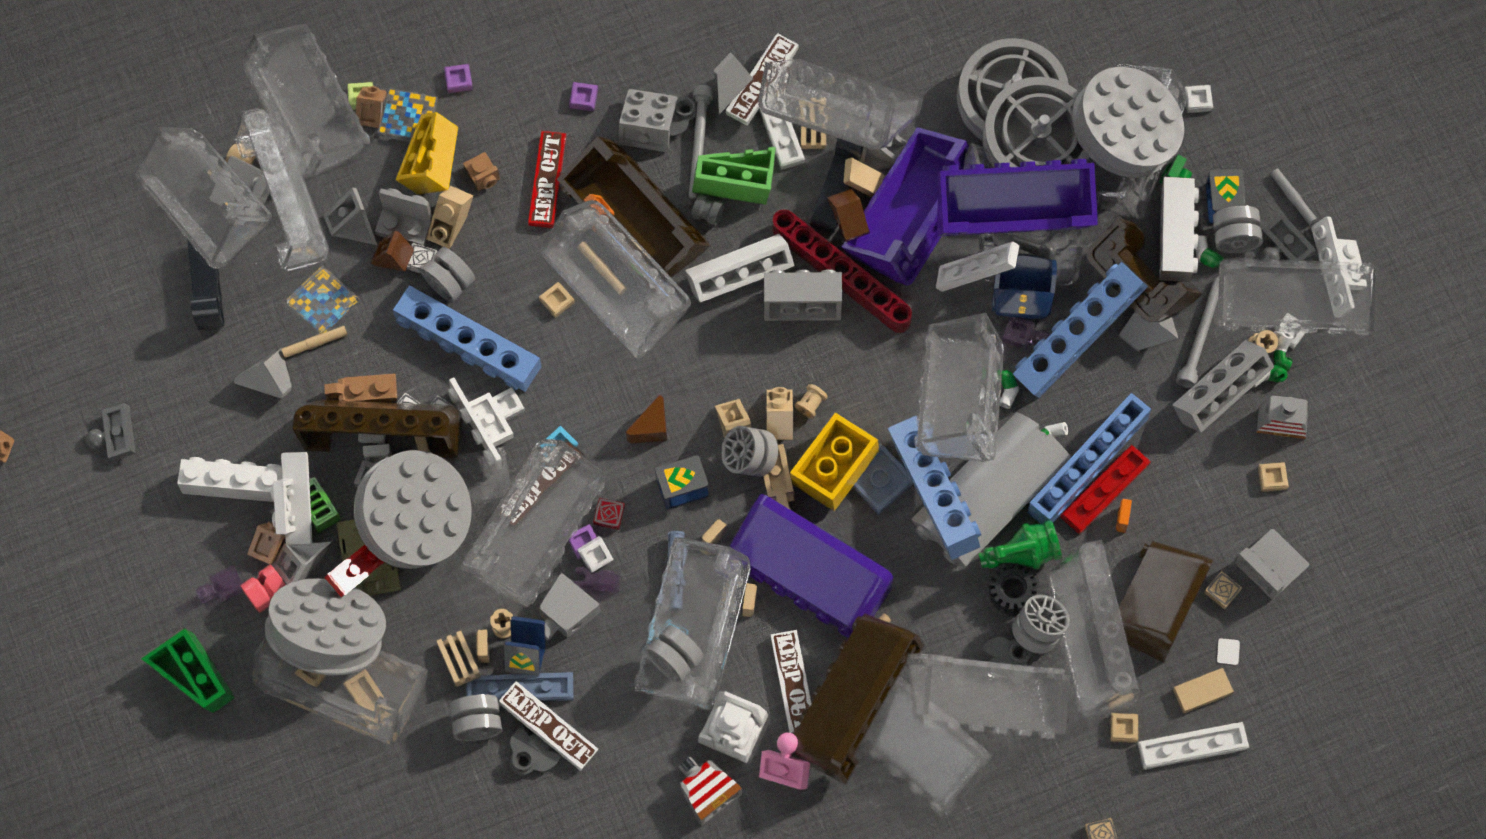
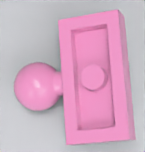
(782, 766)

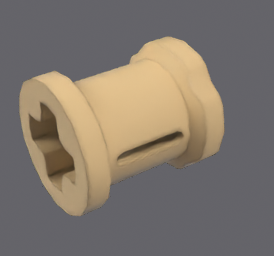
(1266, 337)
(811, 401)
(495, 620)

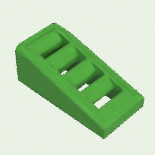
(327, 519)

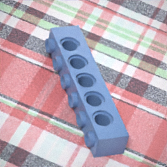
(415, 302)
(1094, 326)
(1089, 460)
(957, 539)

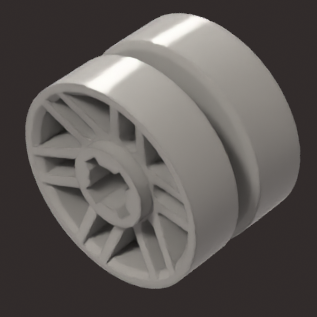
(1237, 229)
(447, 274)
(749, 451)
(1040, 624)
(674, 653)
(475, 717)

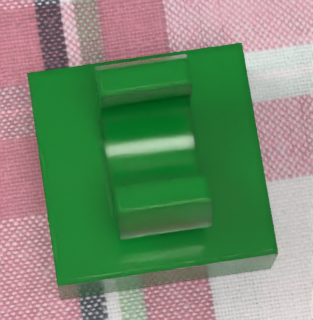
(1175, 169)

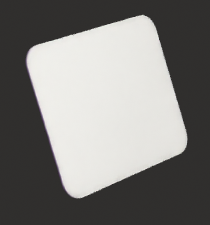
(1228, 651)

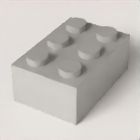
(802, 295)

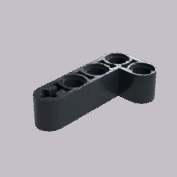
(823, 216)
(206, 288)

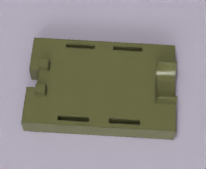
(379, 581)

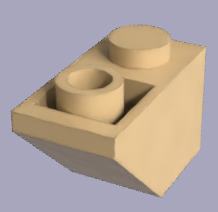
(449, 216)
(780, 413)

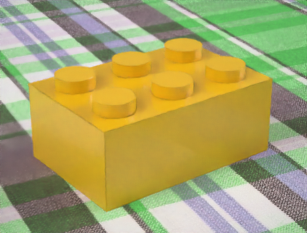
(834, 461)

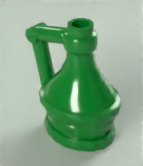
(1028, 547)

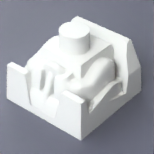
(733, 726)

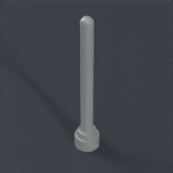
(703, 95)
(1188, 375)

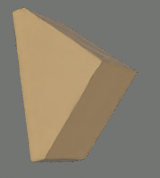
(732, 415)

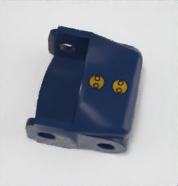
(1026, 289)

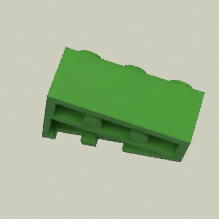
(735, 176)

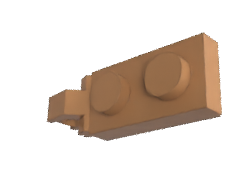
(364, 388)

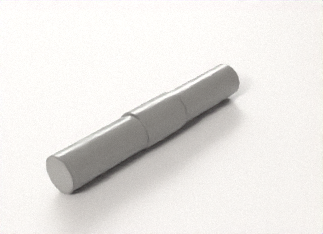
(1293, 196)

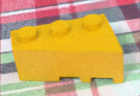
(429, 155)

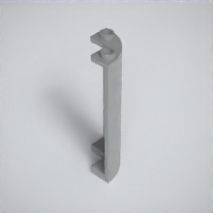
(1001, 486)

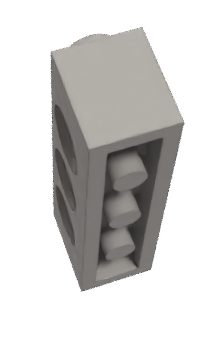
(1223, 386)

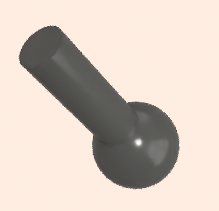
(1045, 250)

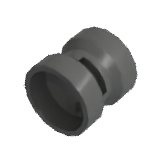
(707, 209)

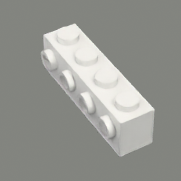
(1177, 229)
(739, 267)
(227, 479)

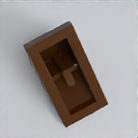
(849, 215)
(393, 252)
(650, 425)

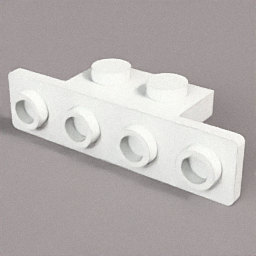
(1331, 248)
(486, 420)
(292, 499)

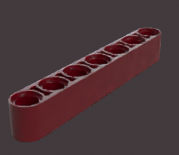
(854, 276)

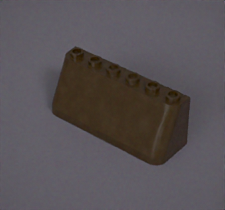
(637, 203)
(321, 418)
(853, 695)

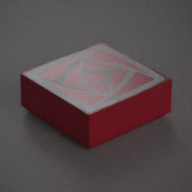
(609, 513)

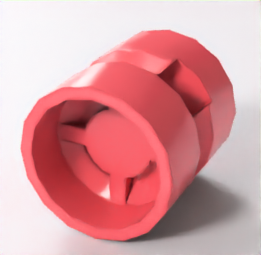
(262, 589)

